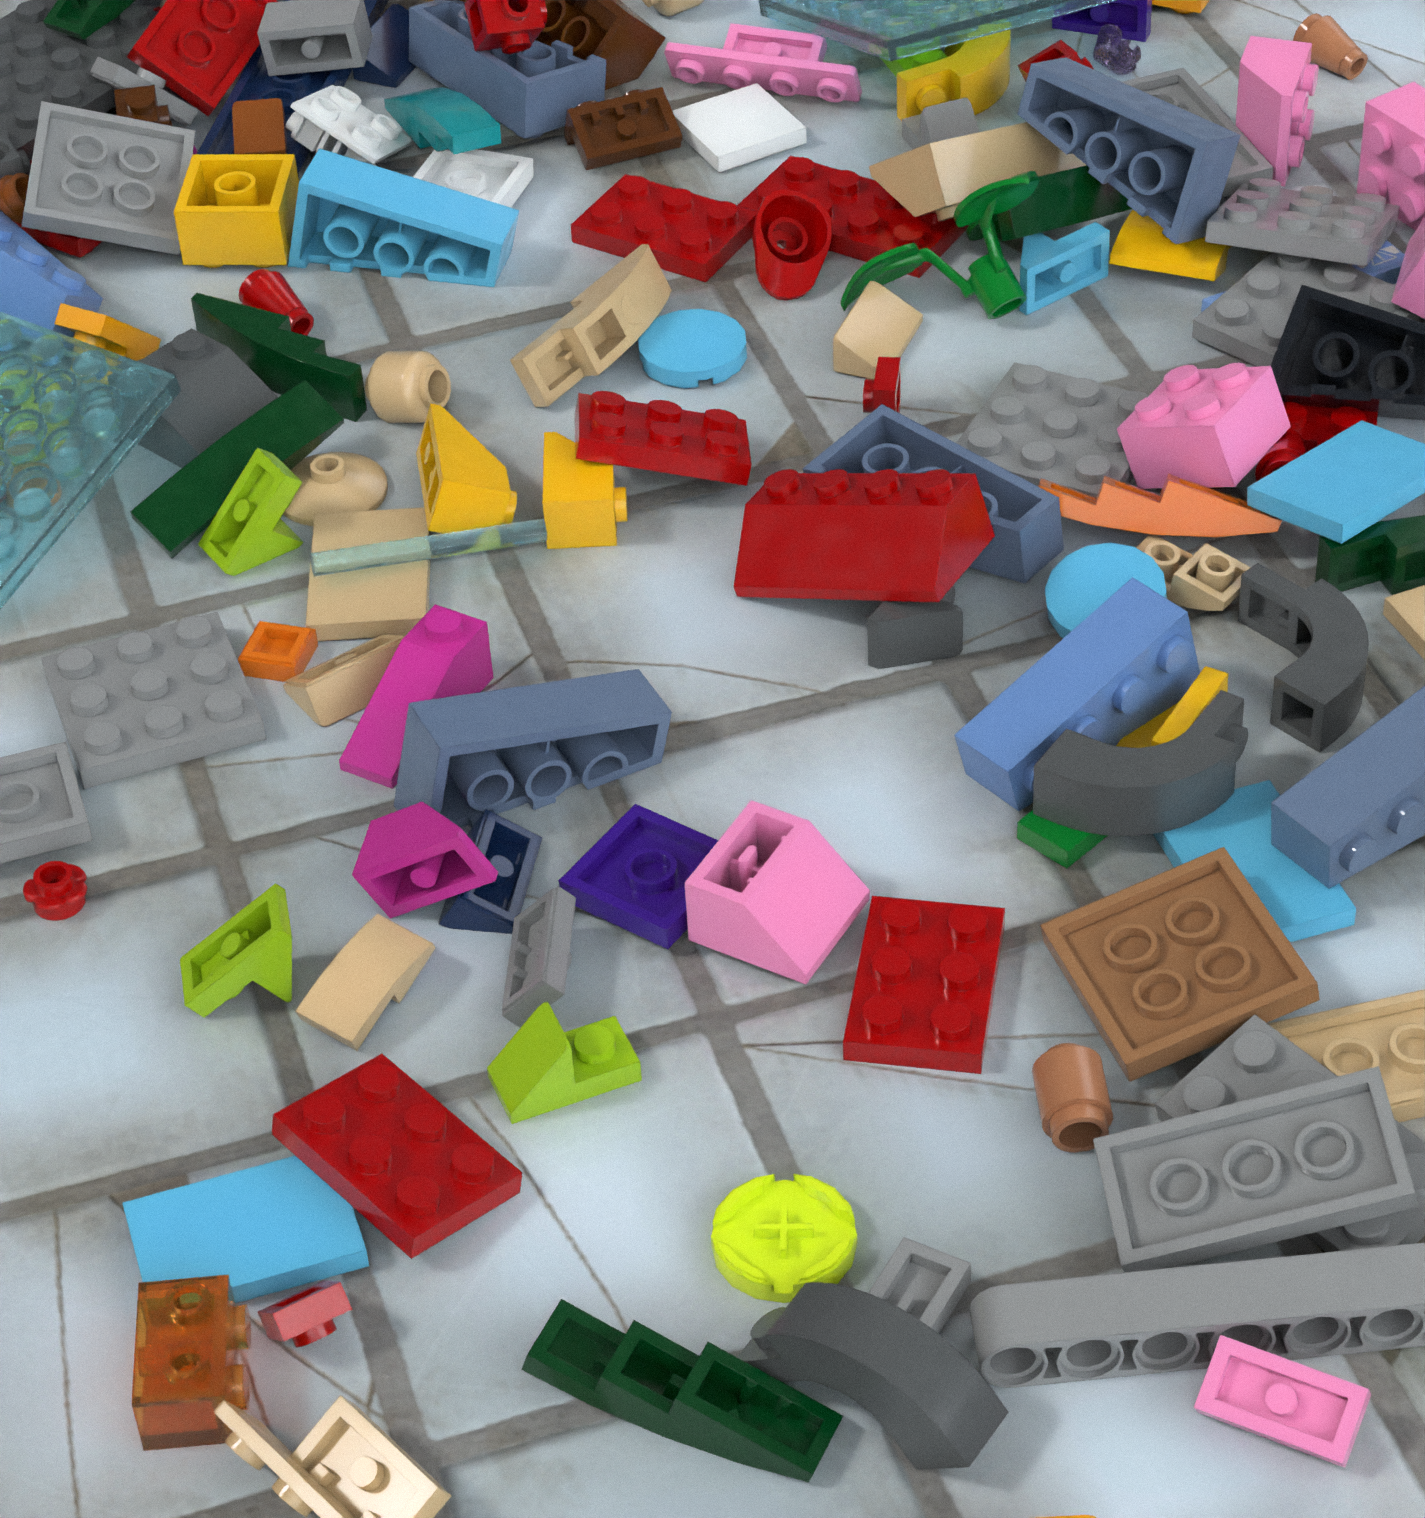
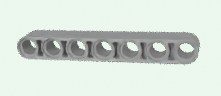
(1177, 1314)

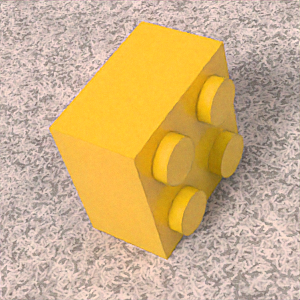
(237, 209)

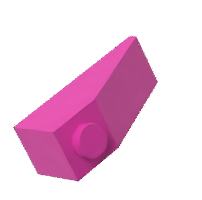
(435, 660)

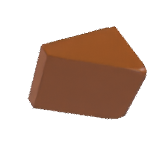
(259, 127)

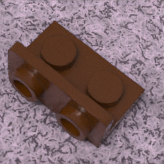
(622, 128)

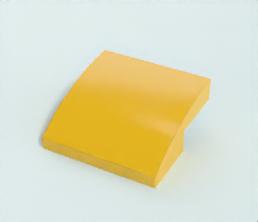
(1146, 248)

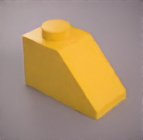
(579, 498)

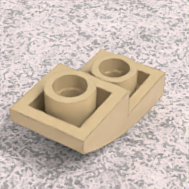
(1196, 581)
(363, 979)

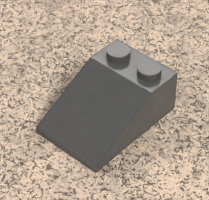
(213, 397)

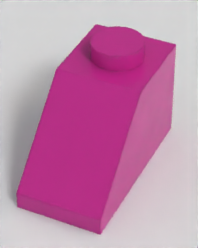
(418, 860)

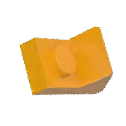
(106, 332)

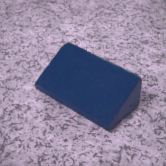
(389, 50)
(496, 904)

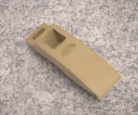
(597, 331)

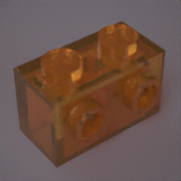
(188, 1360)

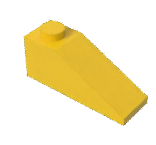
(460, 478)

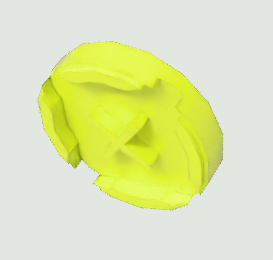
(782, 1235)

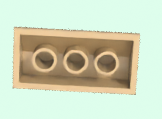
(951, 169)

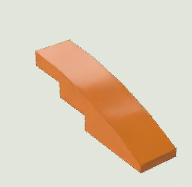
(1178, 511)

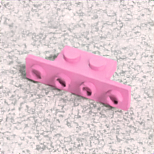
(772, 58)

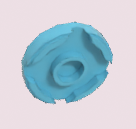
(692, 347)
(1092, 576)

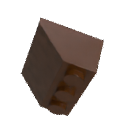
(604, 30)

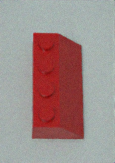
(861, 535)

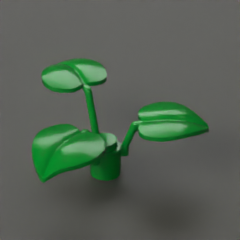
(990, 275)

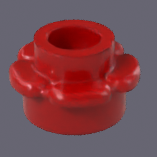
(56, 890)

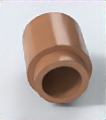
(1072, 1096)

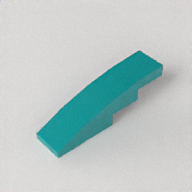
(444, 120)

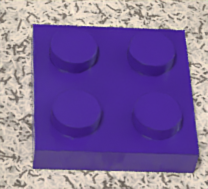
(640, 875)

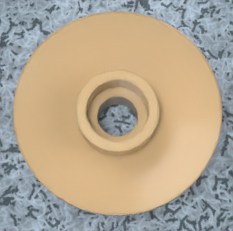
(336, 484)

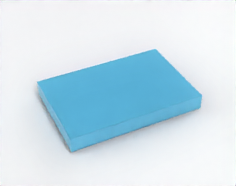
(1344, 482)
(1243, 828)
(259, 1225)

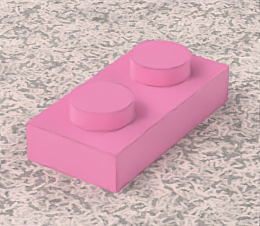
(1282, 1401)

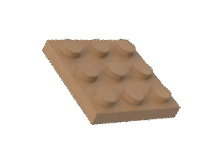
(1178, 963)

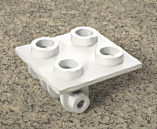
(340, 116)

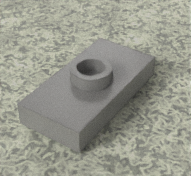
(121, 78)
(539, 955)

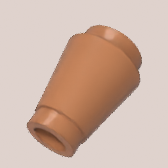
(1331, 46)

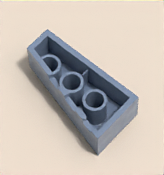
(1140, 145)

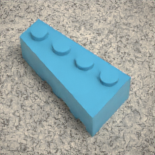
(397, 224)

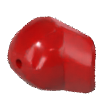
(805, 234)

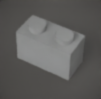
(314, 35)

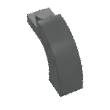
(1325, 686)
(1143, 788)
(886, 1363)

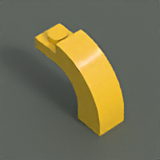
(971, 70)

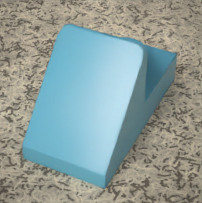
(1062, 266)

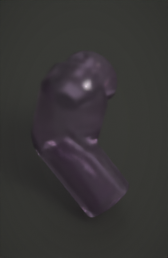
(1114, 52)

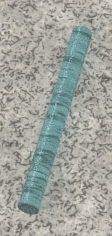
(428, 547)

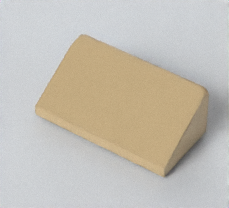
(874, 328)
(344, 682)

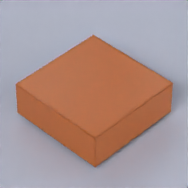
(277, 651)

